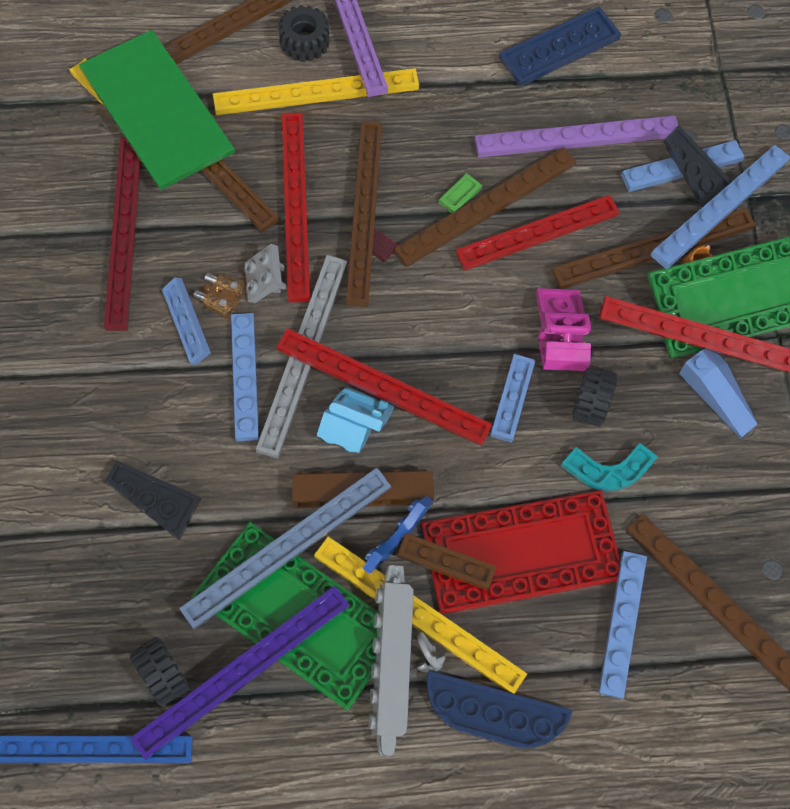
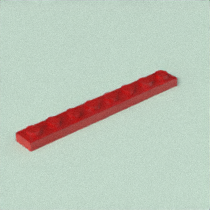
(536, 232)

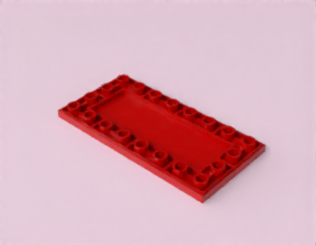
(536, 550)

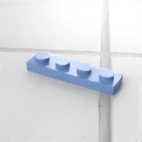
(186, 321)
(512, 398)

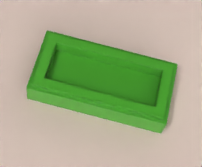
(460, 193)

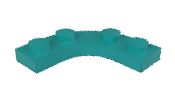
(609, 477)

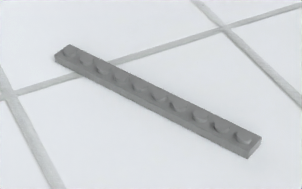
(296, 372)

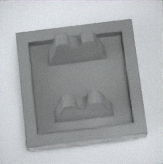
(264, 274)

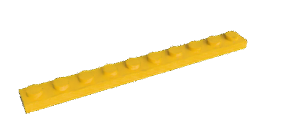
(308, 92)
(426, 619)

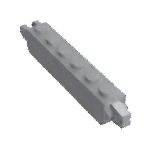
(392, 660)

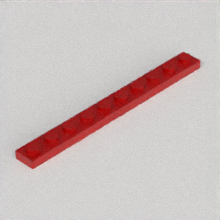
(295, 208)
(695, 334)
(384, 387)

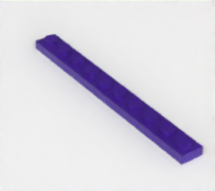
(239, 673)

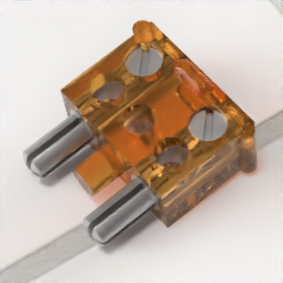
(223, 295)

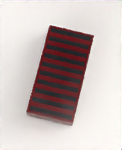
(382, 246)

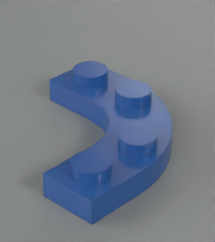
(384, 550)

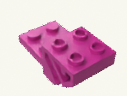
(563, 330)

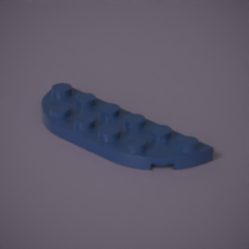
(494, 713)

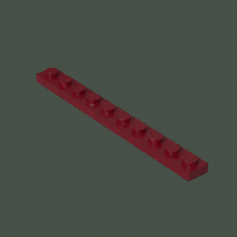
(123, 239)

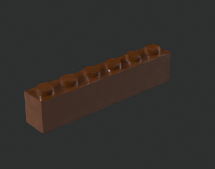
(318, 489)

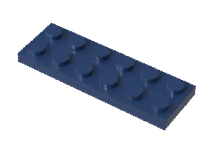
(559, 46)

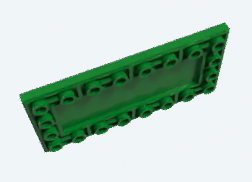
(156, 109)
(730, 291)
(334, 658)

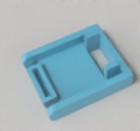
(361, 409)

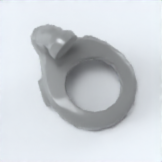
(434, 658)

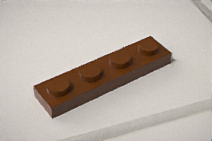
(446, 561)

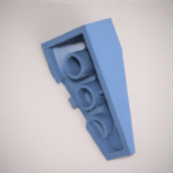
(718, 388)

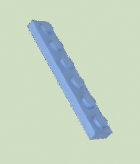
(667, 170)
(244, 377)
(622, 625)

